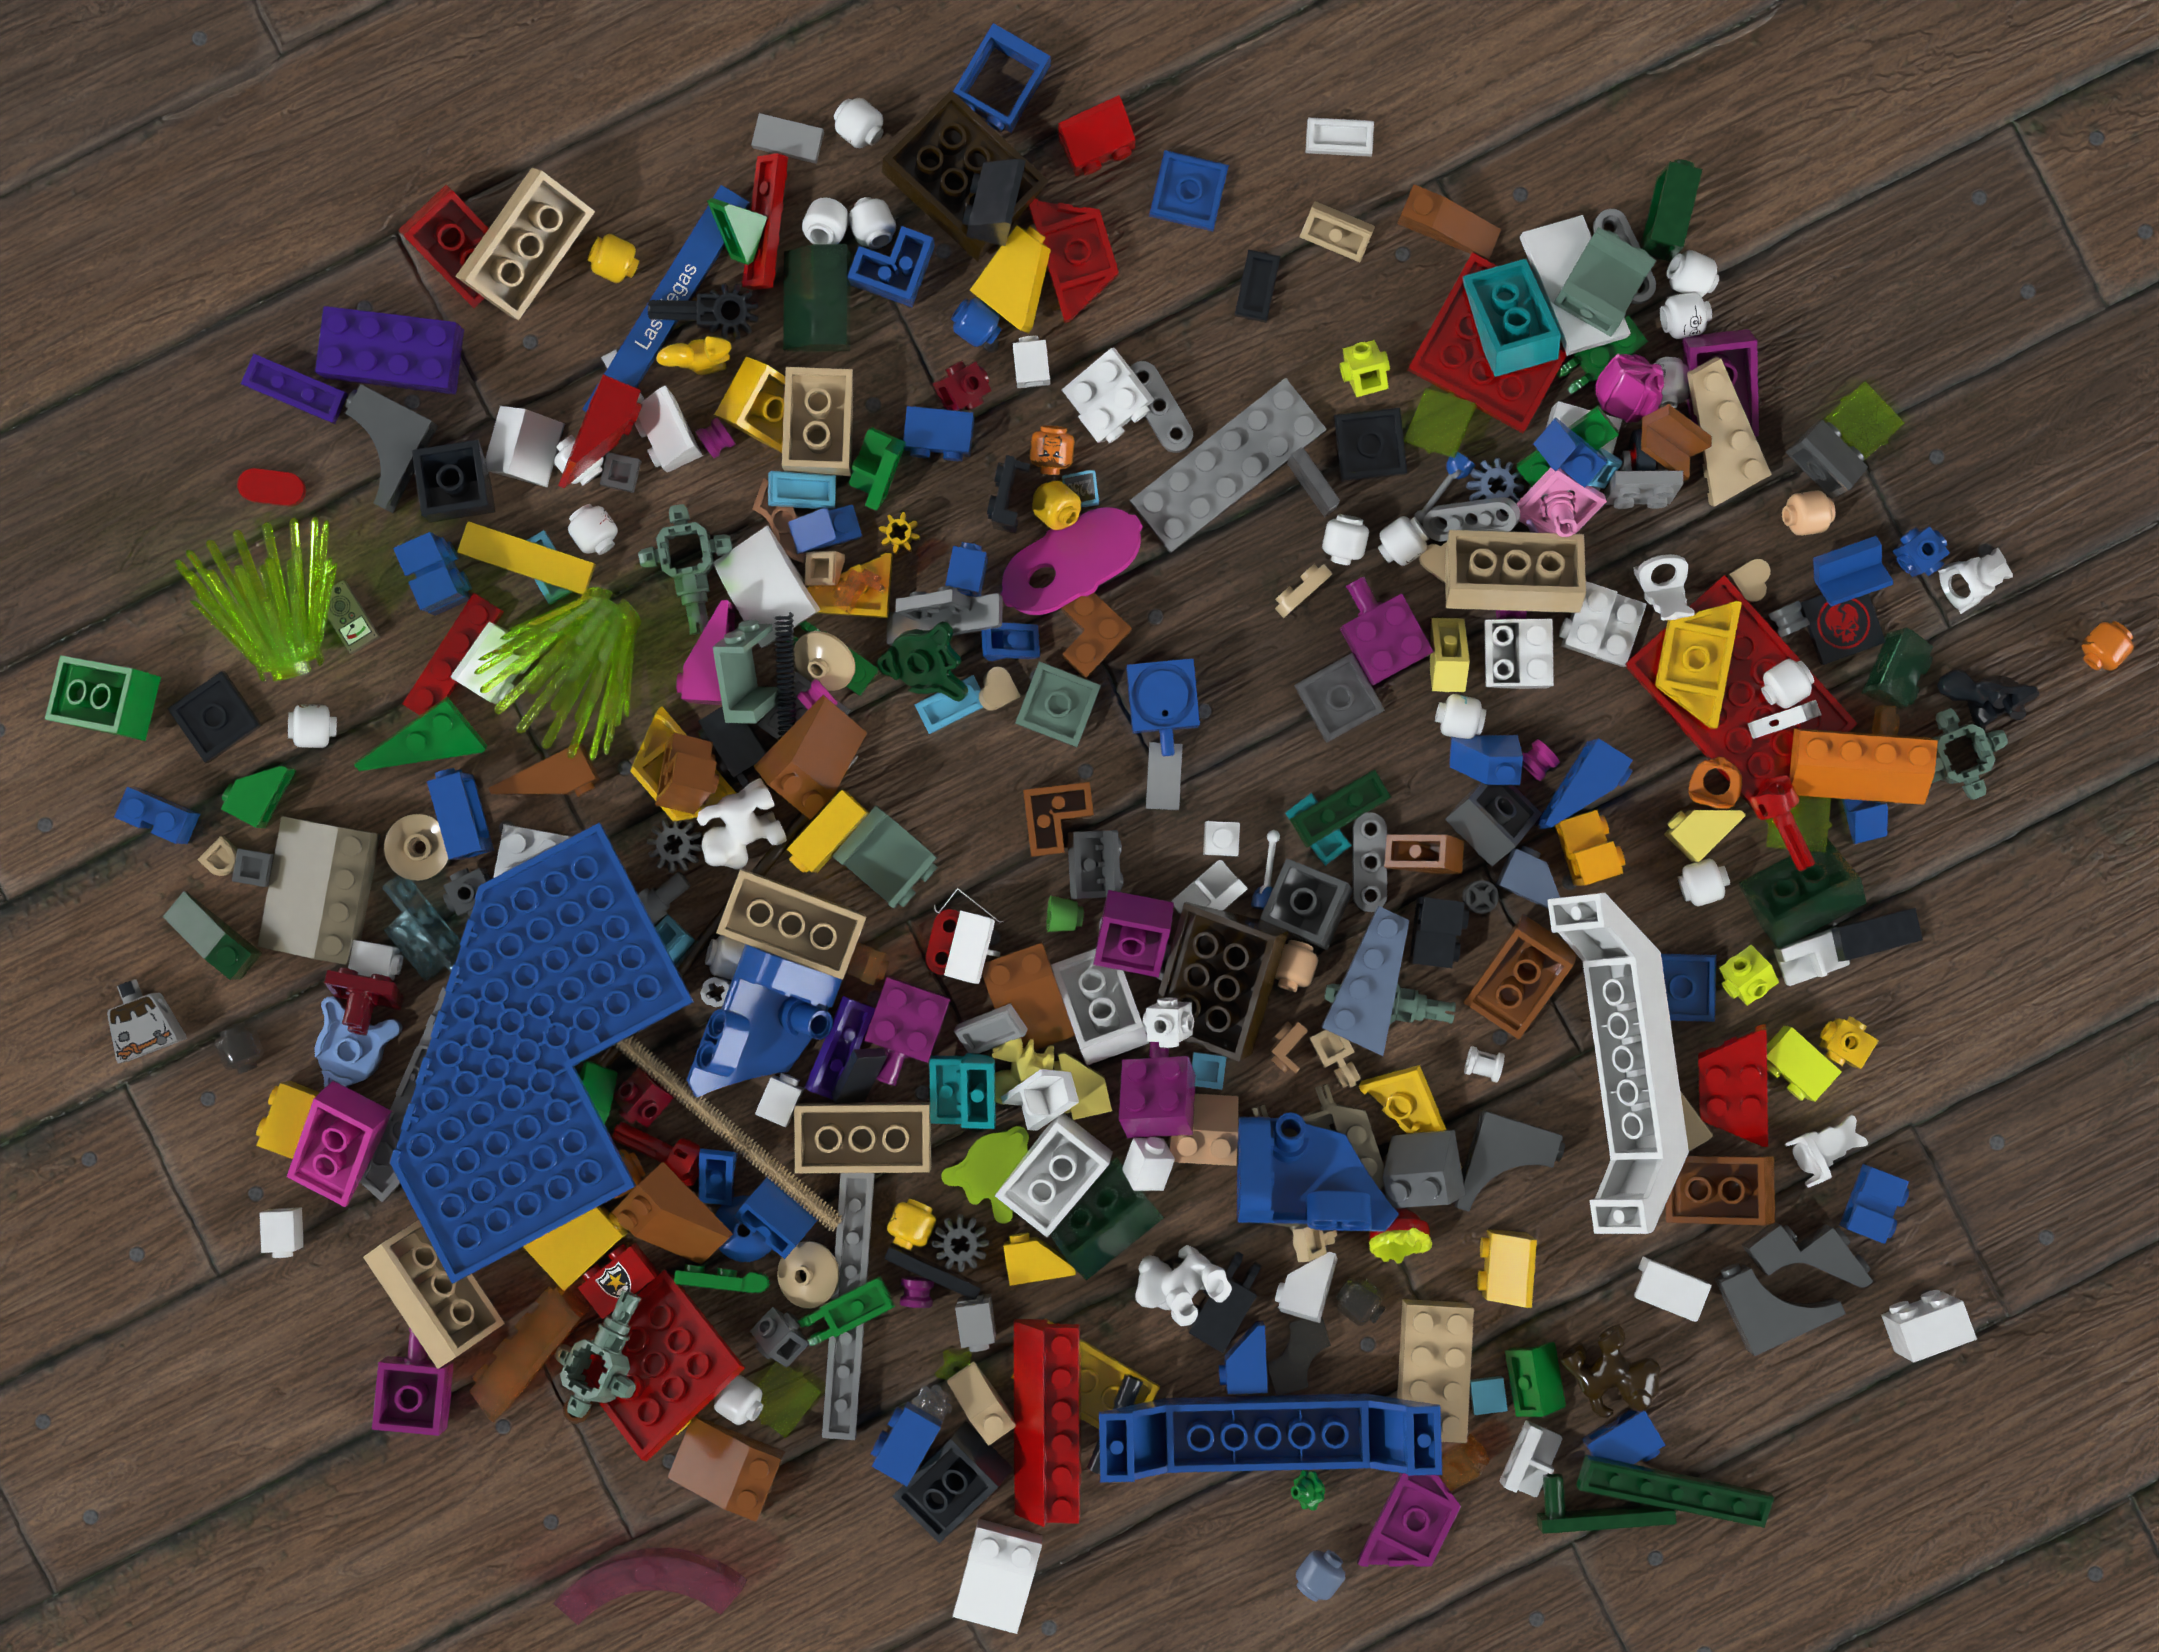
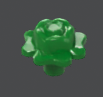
(1308, 1490)

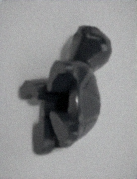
(1987, 696)

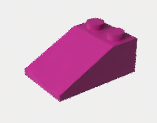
(699, 675)
(338, 1142)

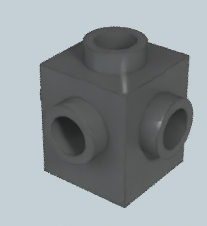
(456, 891)
(773, 1334)

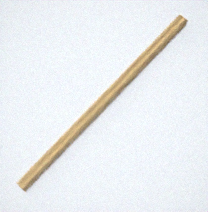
(730, 1133)

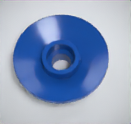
(740, 1247)

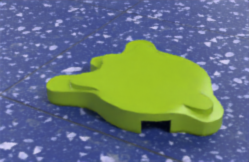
(988, 1167)

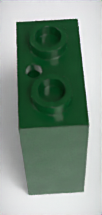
(1671, 209)

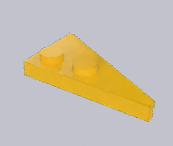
(870, 602)
(1406, 1099)

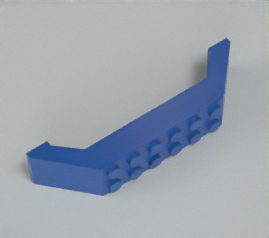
(1270, 1435)

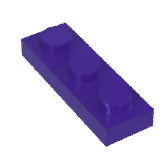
(294, 388)
(846, 1035)

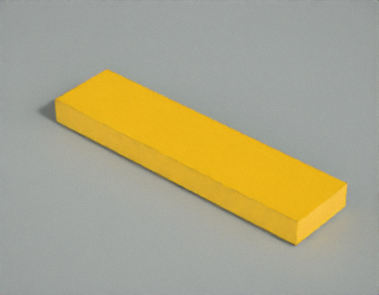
(526, 558)

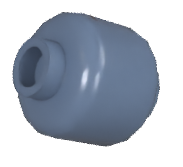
(1320, 1575)

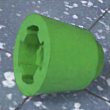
(1063, 914)

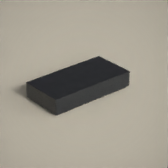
(1257, 286)
(859, 1075)

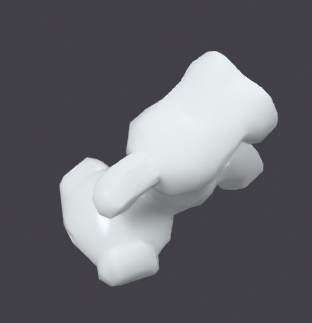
(728, 844)
(1175, 1289)

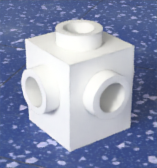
(1168, 1022)

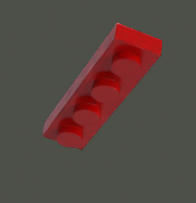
(768, 201)
(435, 680)

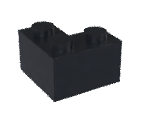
(1436, 931)

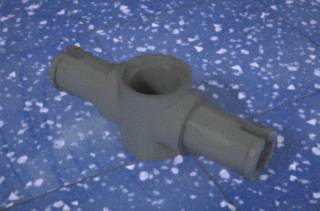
(658, 900)

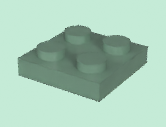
(1058, 704)

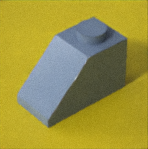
(1528, 877)

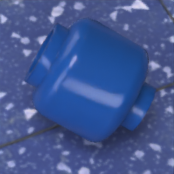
(976, 322)

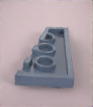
(1369, 987)

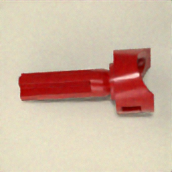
(1776, 804)
(680, 1158)

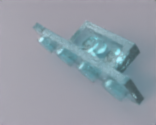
(420, 930)

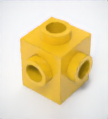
(1857, 1046)

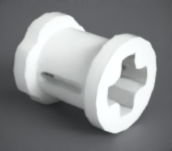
(708, 987)
(1484, 1064)

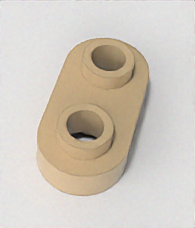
(1290, 598)

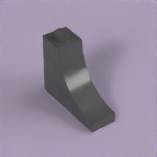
(395, 435)
(1502, 1145)
(1766, 1319)

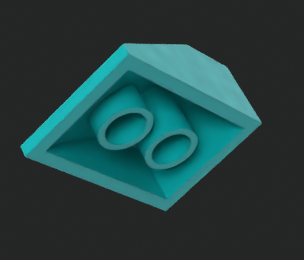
(1512, 317)

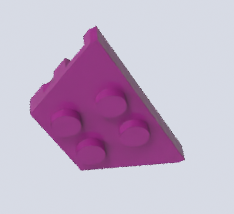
(1411, 1523)

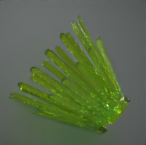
(262, 624)
(585, 633)

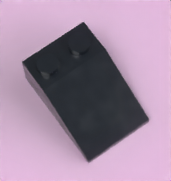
(953, 1482)

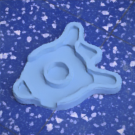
(346, 1055)

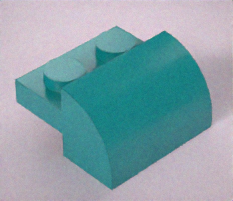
(963, 1090)

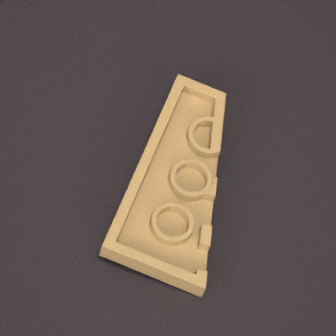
(1735, 456)

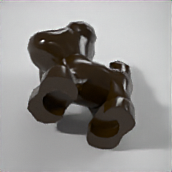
(1635, 1380)

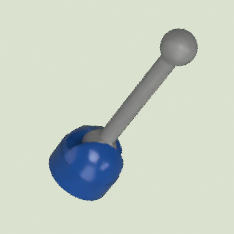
(1457, 469)

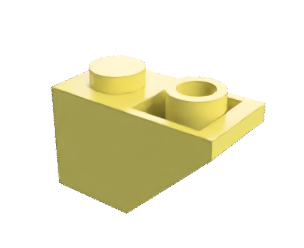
(1089, 1086)

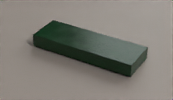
(1340, 808)

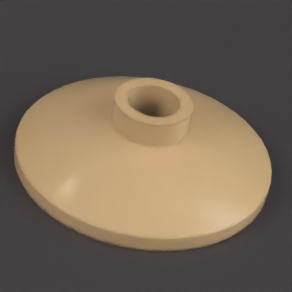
(824, 658)
(401, 852)
(821, 1274)

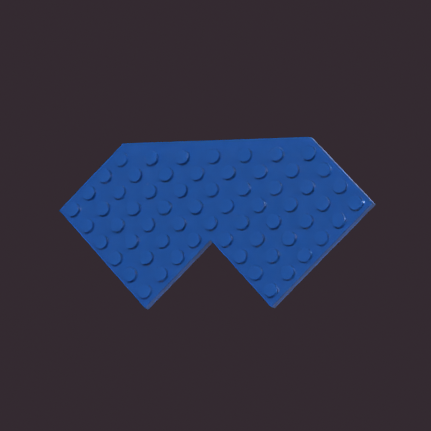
(498, 1116)

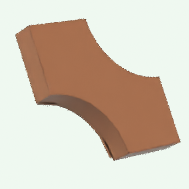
(778, 519)

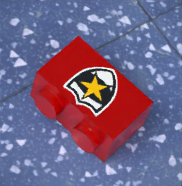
(627, 1271)

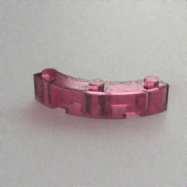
(651, 1571)

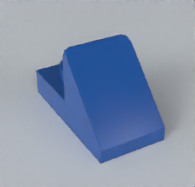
(1569, 452)
(824, 529)
(1011, 641)
(1866, 819)
(716, 1176)

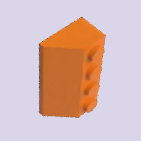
(1862, 766)

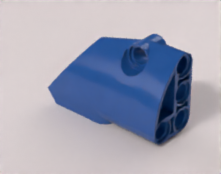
(763, 1022)
(1305, 1178)

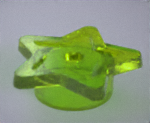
(950, 1361)

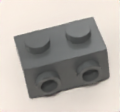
(1094, 863)

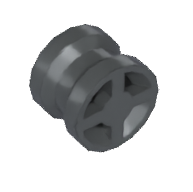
(1789, 619)
(1488, 896)

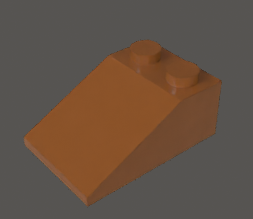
(812, 757)
(1521, 976)
(1032, 989)
(1724, 1191)
(671, 1217)
(726, 1467)

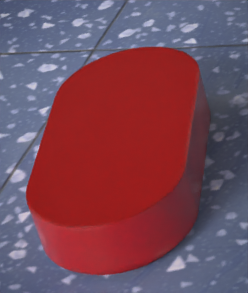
(271, 487)

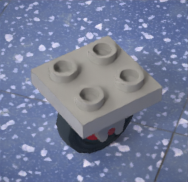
(1641, 479)

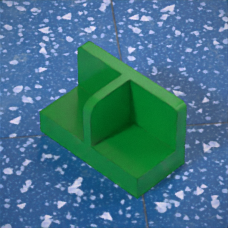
(876, 466)

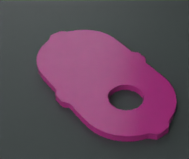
(1082, 555)

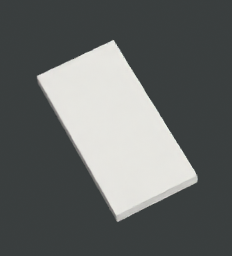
(1552, 255)

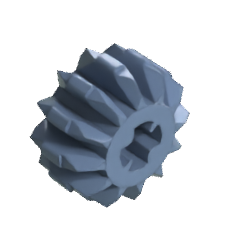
(1490, 475)

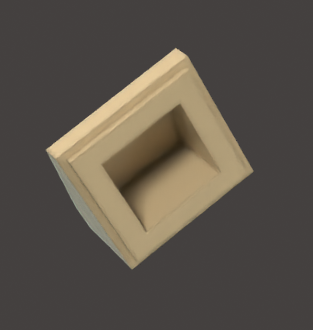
(823, 568)

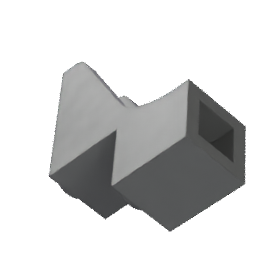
(1823, 1249)

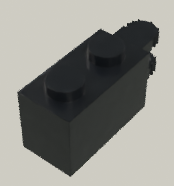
(735, 744)
(1220, 1320)

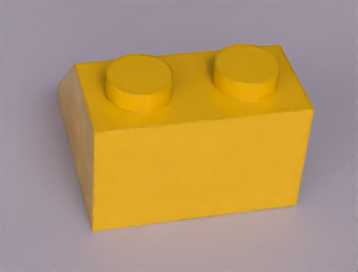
(756, 403)
(1508, 1267)

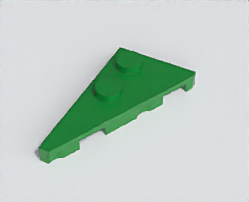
(431, 736)

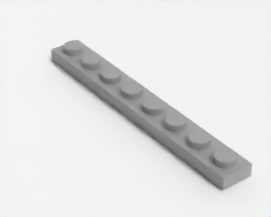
(846, 1349)

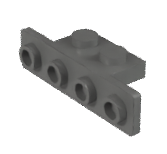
(963, 613)

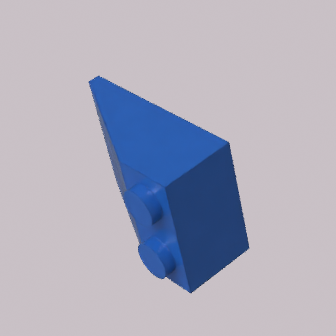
(1591, 776)

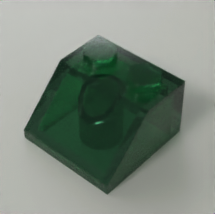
(1899, 669)

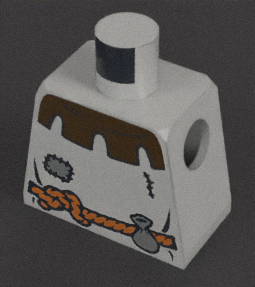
(142, 1023)

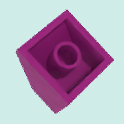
(1133, 933)

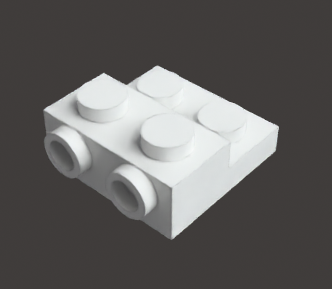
(1108, 396)
(1604, 625)

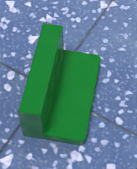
(1535, 1380)

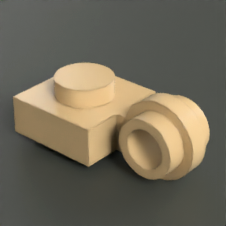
(1333, 1049)
(1311, 1242)

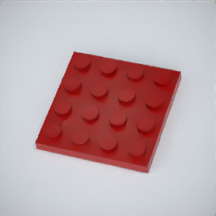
(1457, 364)
(673, 1362)

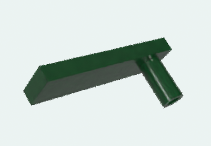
(1559, 1520)

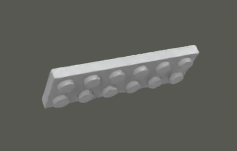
(1227, 465)

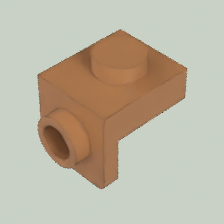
(1287, 1038)

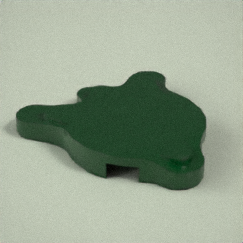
(925, 662)

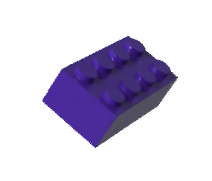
(389, 350)

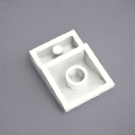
(765, 583)

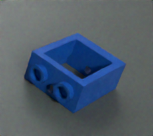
(1019, 51)
(459, 814)

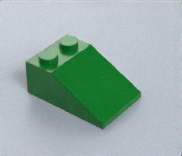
(103, 697)

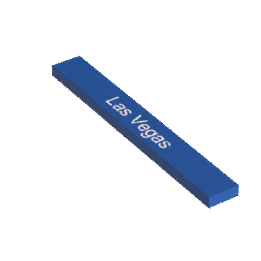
(678, 284)

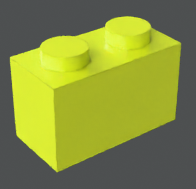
(1799, 1064)

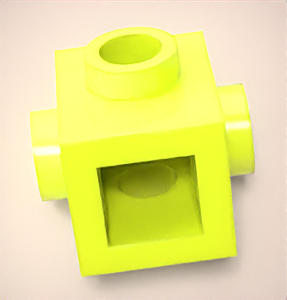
(1365, 368)
(1748, 976)

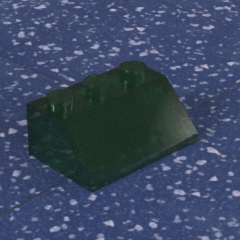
(817, 298)
(1799, 902)
(1104, 1221)

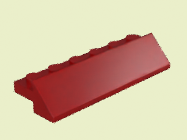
(1047, 1421)

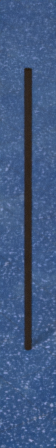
(709, 932)

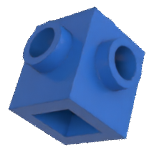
(1910, 552)

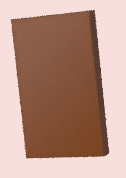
(1673, 439)

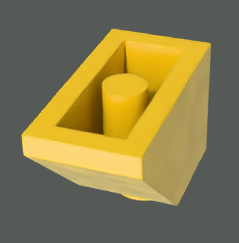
(1033, 1260)

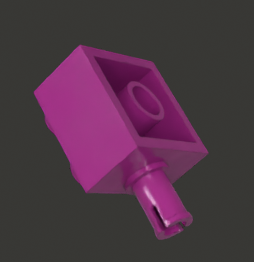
(1384, 634)
(906, 1025)
(1157, 1095)
(412, 1393)

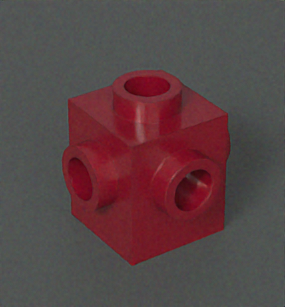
(963, 386)
(641, 1098)

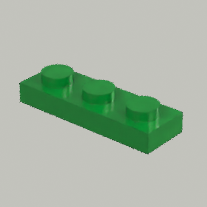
(1593, 428)

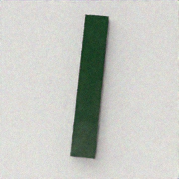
(1674, 1491)

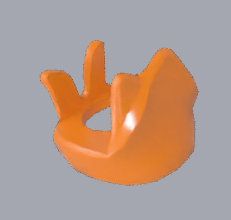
(1700, 794)

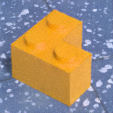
(1587, 849)

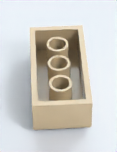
(525, 243)
(1515, 571)
(791, 923)
(862, 1137)
(440, 1314)
(1438, 1360)

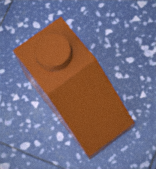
(1424, 853)

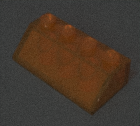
(528, 1351)

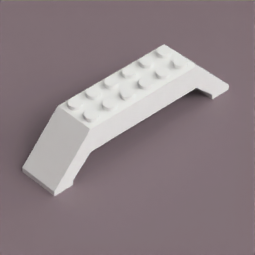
(1632, 1061)

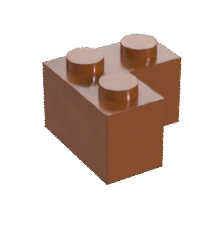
(1101, 633)
(686, 774)
(1047, 808)

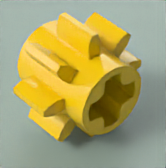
(896, 541)

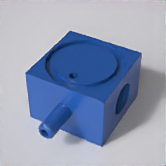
(1163, 699)

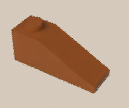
(1448, 222)
(552, 777)

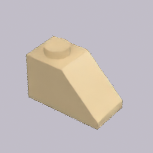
(981, 1403)

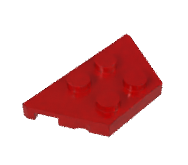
(1080, 253)
(1735, 1086)

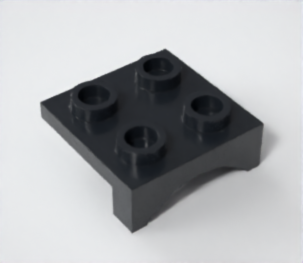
(998, 505)

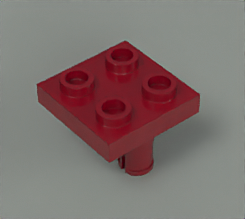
(362, 996)

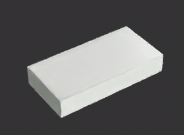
(1339, 137)

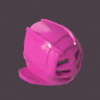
(1630, 387)

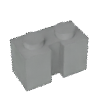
(976, 1322)

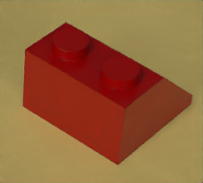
(1097, 136)

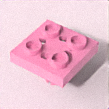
(1559, 504)

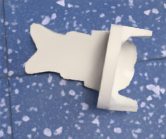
(1979, 573)
(1669, 596)
(1818, 1150)

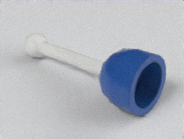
(1263, 893)

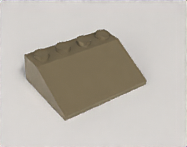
(318, 890)

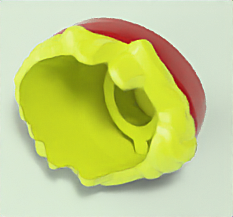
(1404, 1237)

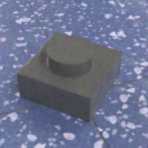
(620, 472)
(252, 867)

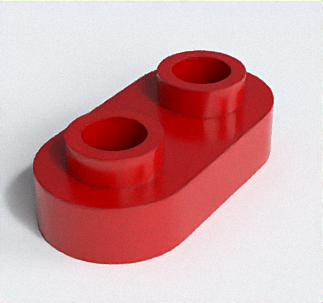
(940, 940)

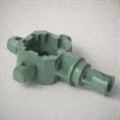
(692, 581)
(1983, 744)
(1409, 1005)
(608, 1344)

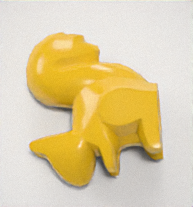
(700, 355)

